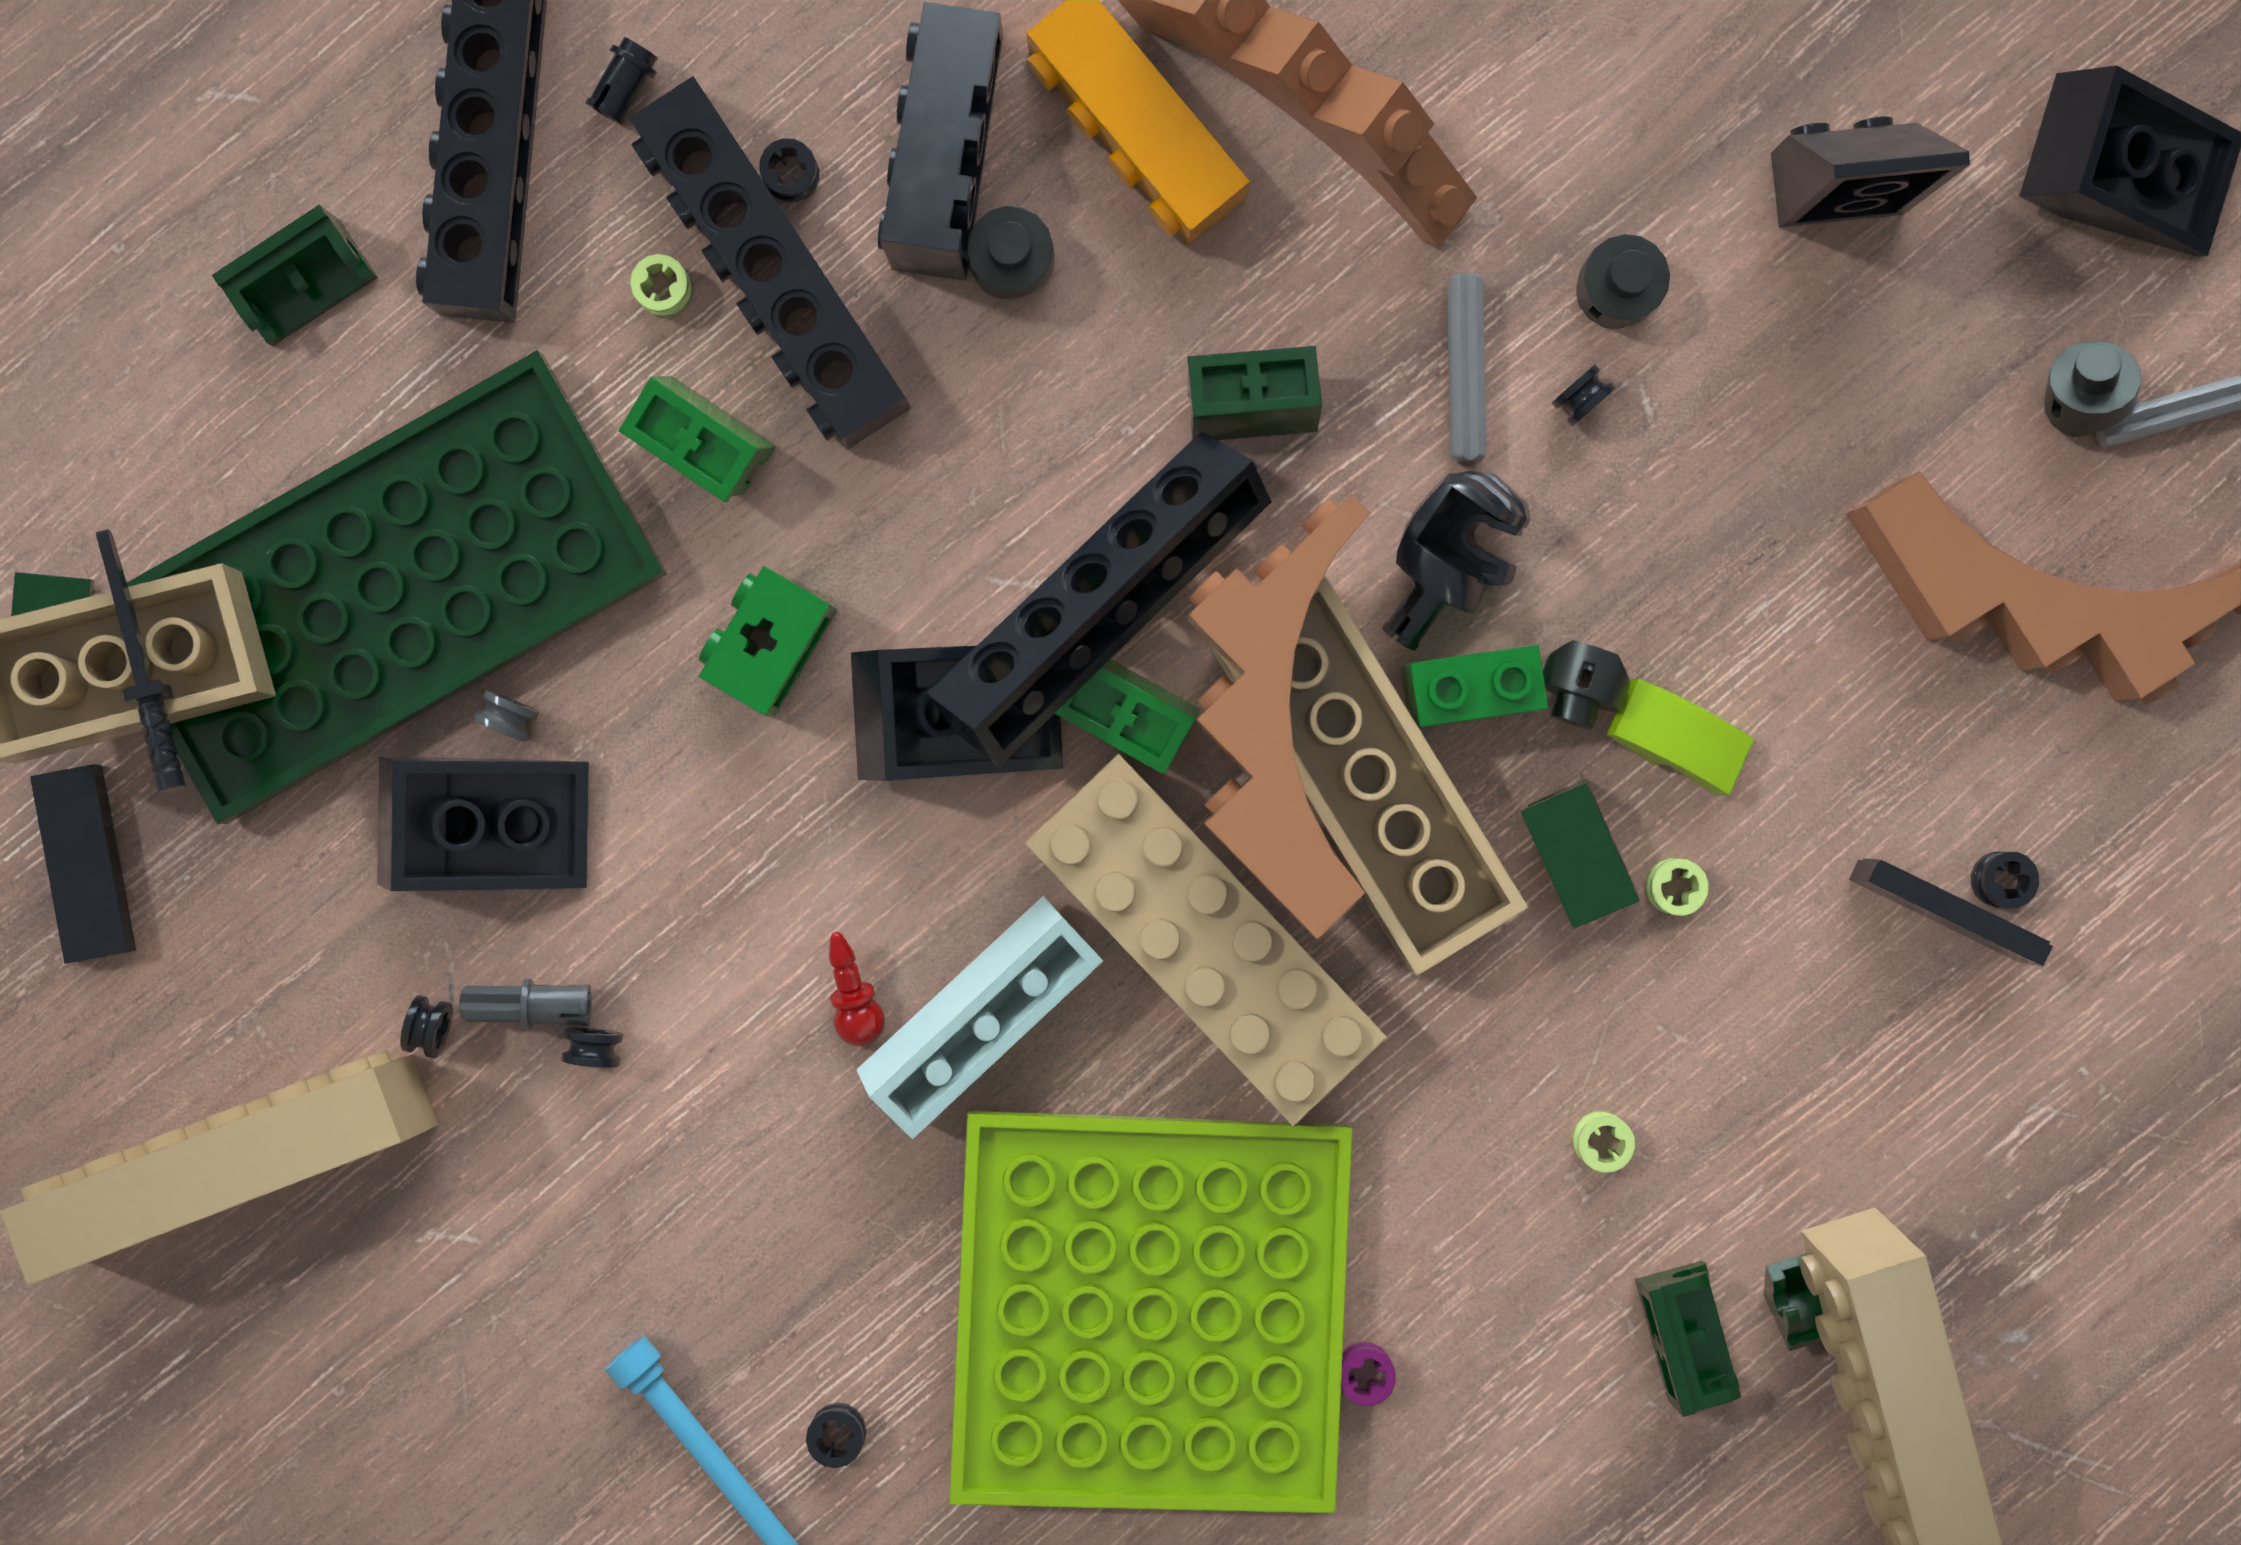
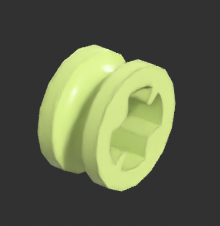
(643, 280)
(1690, 900)
(1588, 1154)

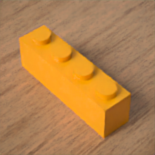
(1136, 116)

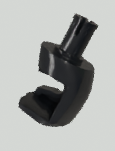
(1443, 554)

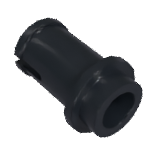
(622, 80)

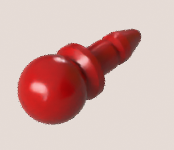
(858, 1016)

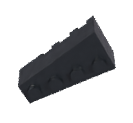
(941, 140)

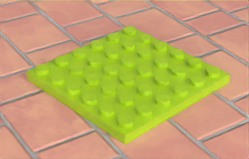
(1150, 1313)

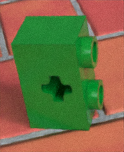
(768, 676)
(1475, 686)

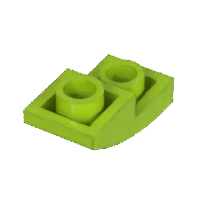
(1681, 735)

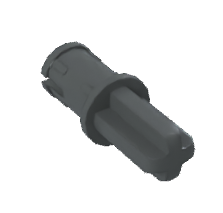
(527, 1004)

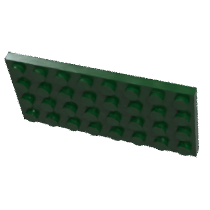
(411, 579)

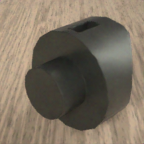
(1010, 252)
(1622, 281)
(2093, 385)
(1605, 691)

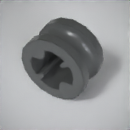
(506, 715)

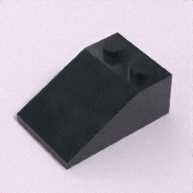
(2131, 160)
(1860, 170)
(906, 735)
(481, 824)

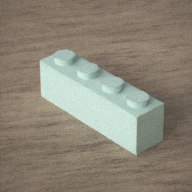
(977, 1017)

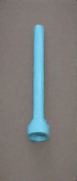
(640, 1372)

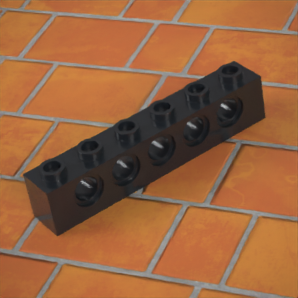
(689, 123)
(490, 282)
(1100, 597)

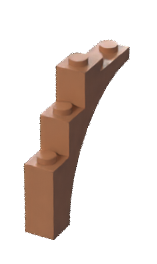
(1354, 111)
(2044, 621)
(1257, 632)

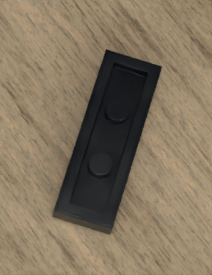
(83, 863)
(1951, 911)

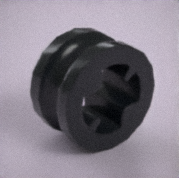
(777, 152)
(1583, 395)
(1992, 893)
(426, 1026)
(592, 1047)
(830, 1456)

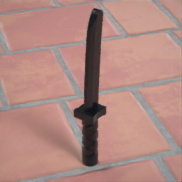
(146, 693)

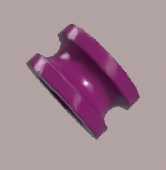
(1377, 1390)

